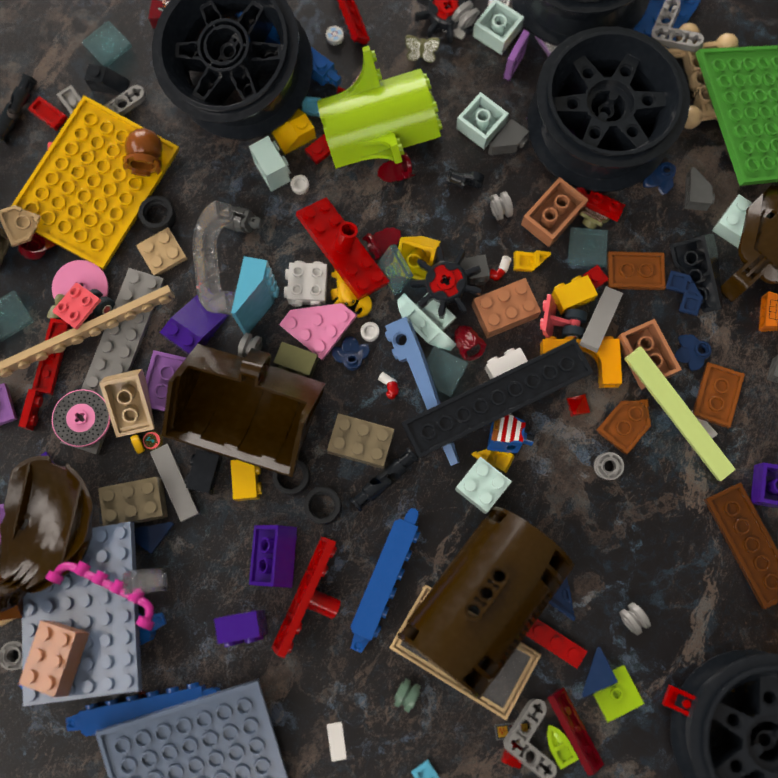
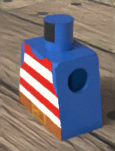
(509, 435)

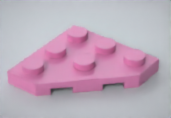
(319, 326)

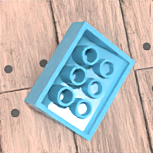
(254, 293)

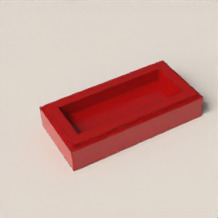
(47, 113)

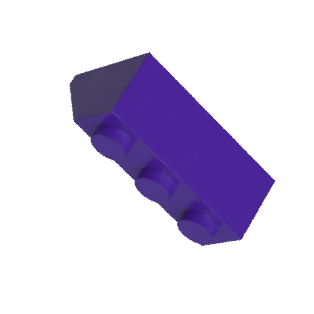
(273, 556)

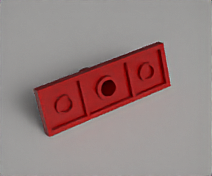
(342, 248)
(308, 598)

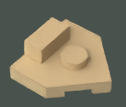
(19, 224)

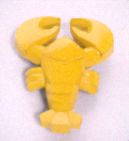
(348, 298)

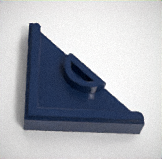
(151, 536)
(562, 601)
(599, 676)

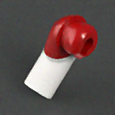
(503, 268)
(391, 383)

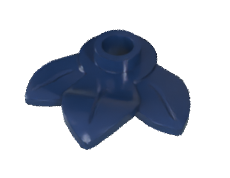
(661, 179)
(350, 350)
(689, 351)

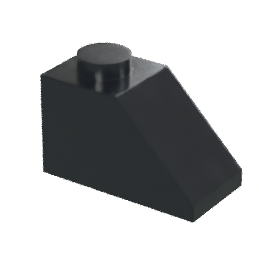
(105, 80)

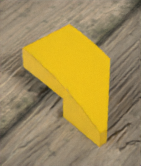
(528, 261)
(498, 460)

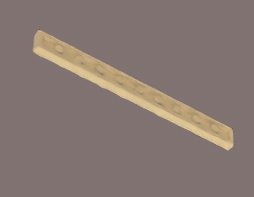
(91, 328)

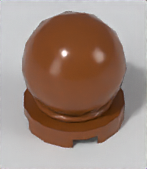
(143, 152)

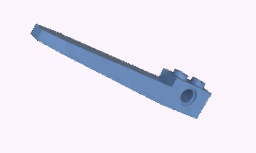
(413, 353)

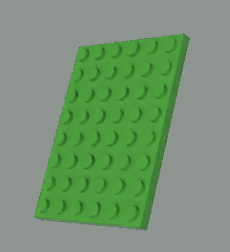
(745, 101)

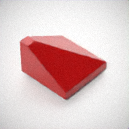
(578, 405)
(508, 759)

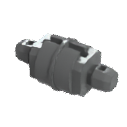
(243, 220)

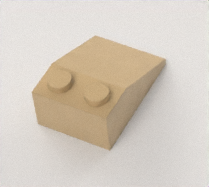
(128, 402)

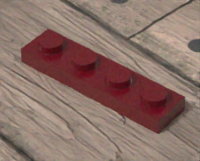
(575, 731)

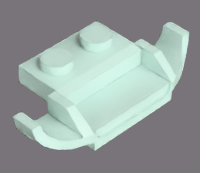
(427, 321)

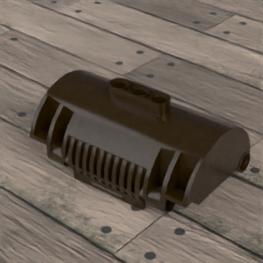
(478, 647)

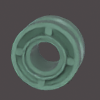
(407, 695)

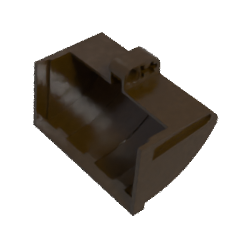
(241, 408)

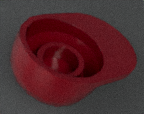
(35, 248)

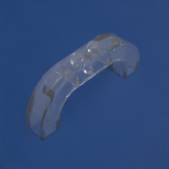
(205, 258)
(145, 581)

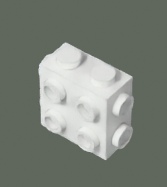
(306, 283)

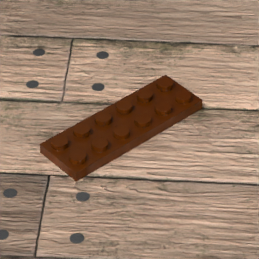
(747, 541)

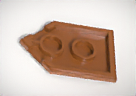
(626, 424)

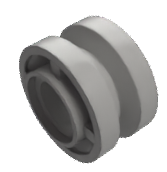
(465, 15)
(501, 205)
(248, 342)
(618, 466)
(635, 618)
(6, 655)

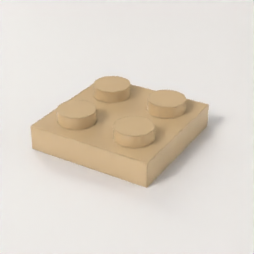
(161, 252)

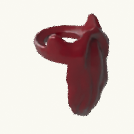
(396, 172)
(382, 240)
(466, 339)

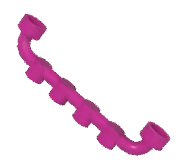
(100, 579)

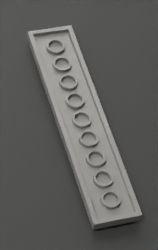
(120, 344)

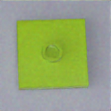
(620, 697)

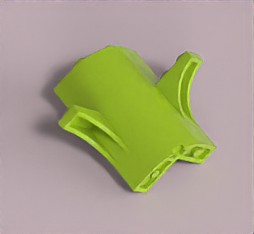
(379, 116)

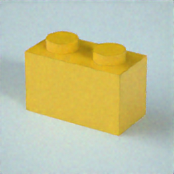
(574, 294)
(245, 481)

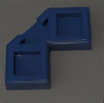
(684, 284)

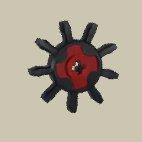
(440, 15)
(457, 280)

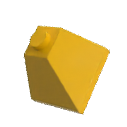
(294, 132)
(418, 248)

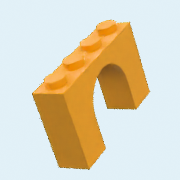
(607, 358)

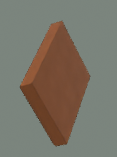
(636, 270)
(718, 395)

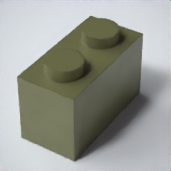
(296, 360)

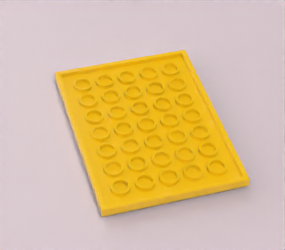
(82, 185)

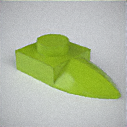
(560, 747)

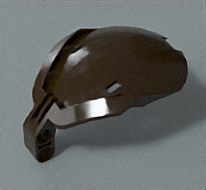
(757, 246)
(57, 528)

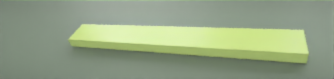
(679, 414)

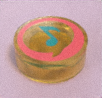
(152, 440)

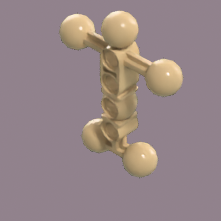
(702, 107)

